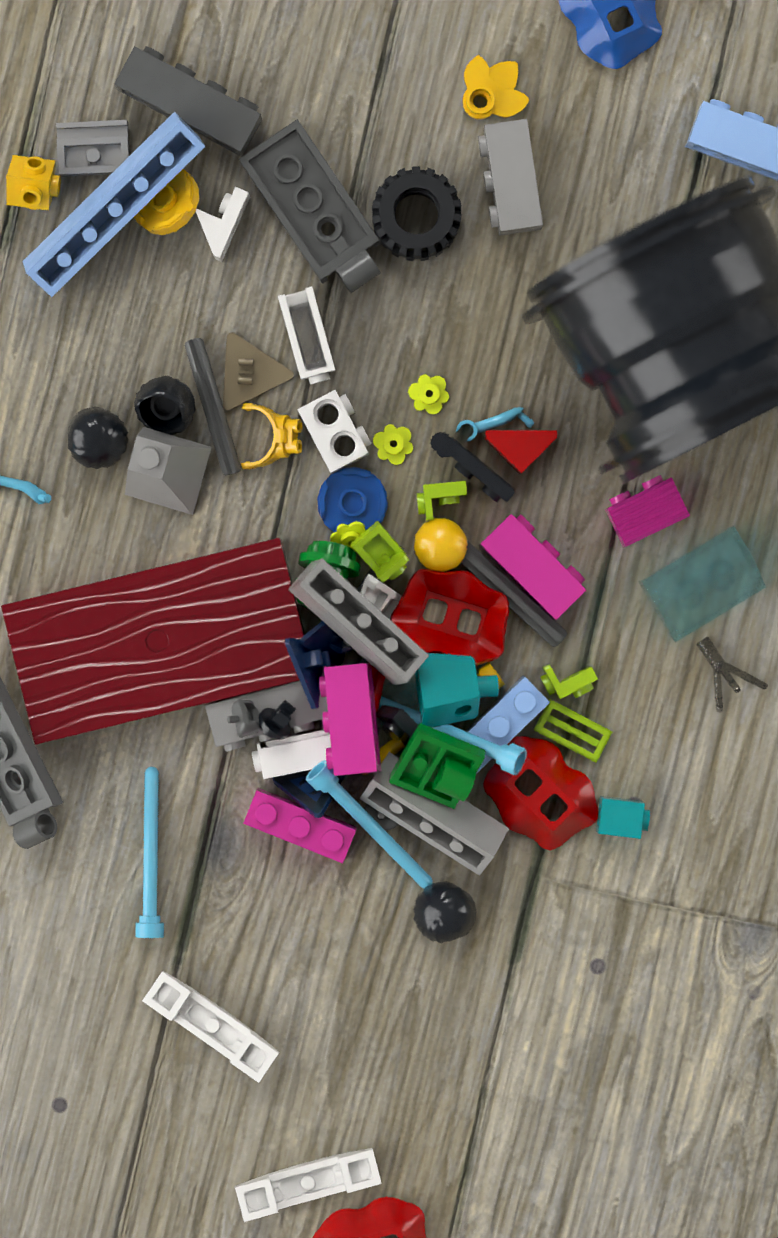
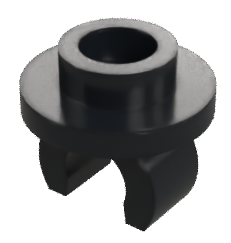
(276, 722)

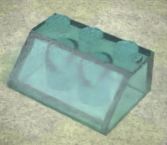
(703, 583)

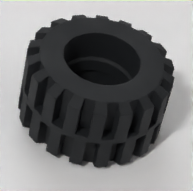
(416, 183)

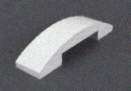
(212, 1025)
(307, 1182)

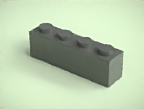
(198, 104)

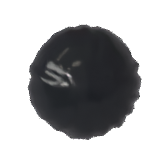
(165, 405)
(97, 438)
(444, 912)

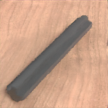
(212, 406)
(518, 600)

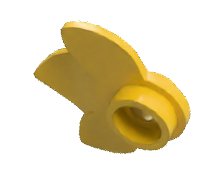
(496, 86)

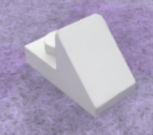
(221, 231)

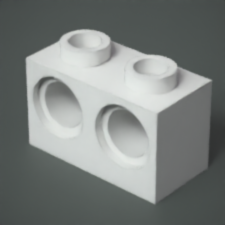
(327, 435)

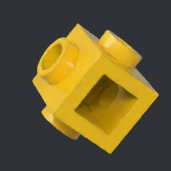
(32, 182)

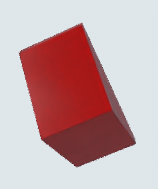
(520, 446)

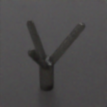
(723, 668)

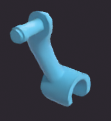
(496, 421)
(27, 487)

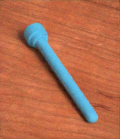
(510, 756)
(323, 779)
(149, 923)

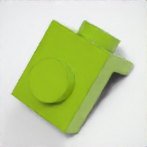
(381, 552)
(578, 683)

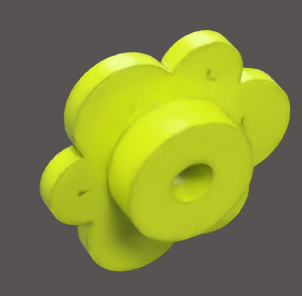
(431, 404)
(396, 454)
(347, 533)

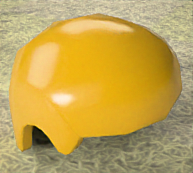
(440, 544)

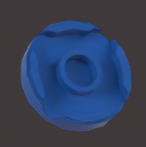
(352, 497)

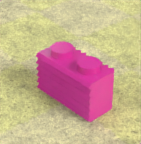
(647, 511)

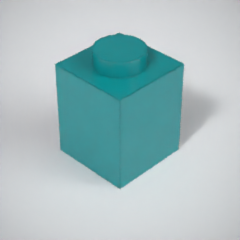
(622, 817)

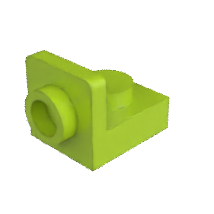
(446, 493)

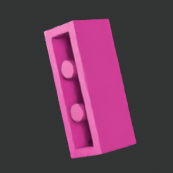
(534, 565)
(350, 719)
(296, 825)

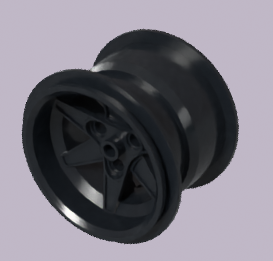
(673, 324)

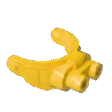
(285, 436)

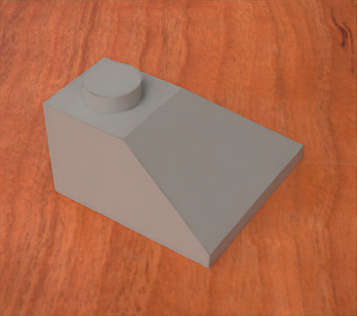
(166, 470)

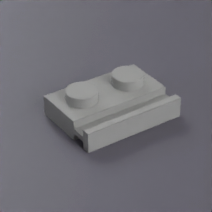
(91, 147)

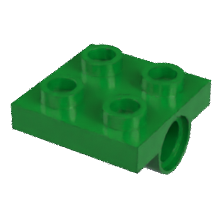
(438, 766)

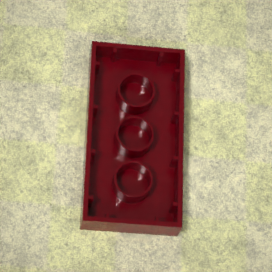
(154, 640)

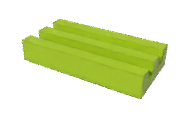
(545, 716)

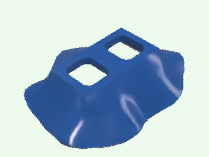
(597, 36)

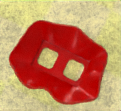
(460, 592)
(523, 812)
(376, 1220)

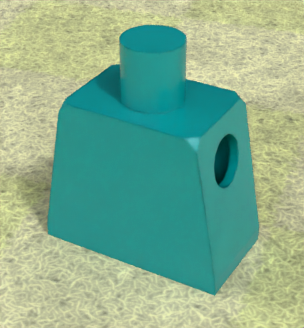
(451, 689)

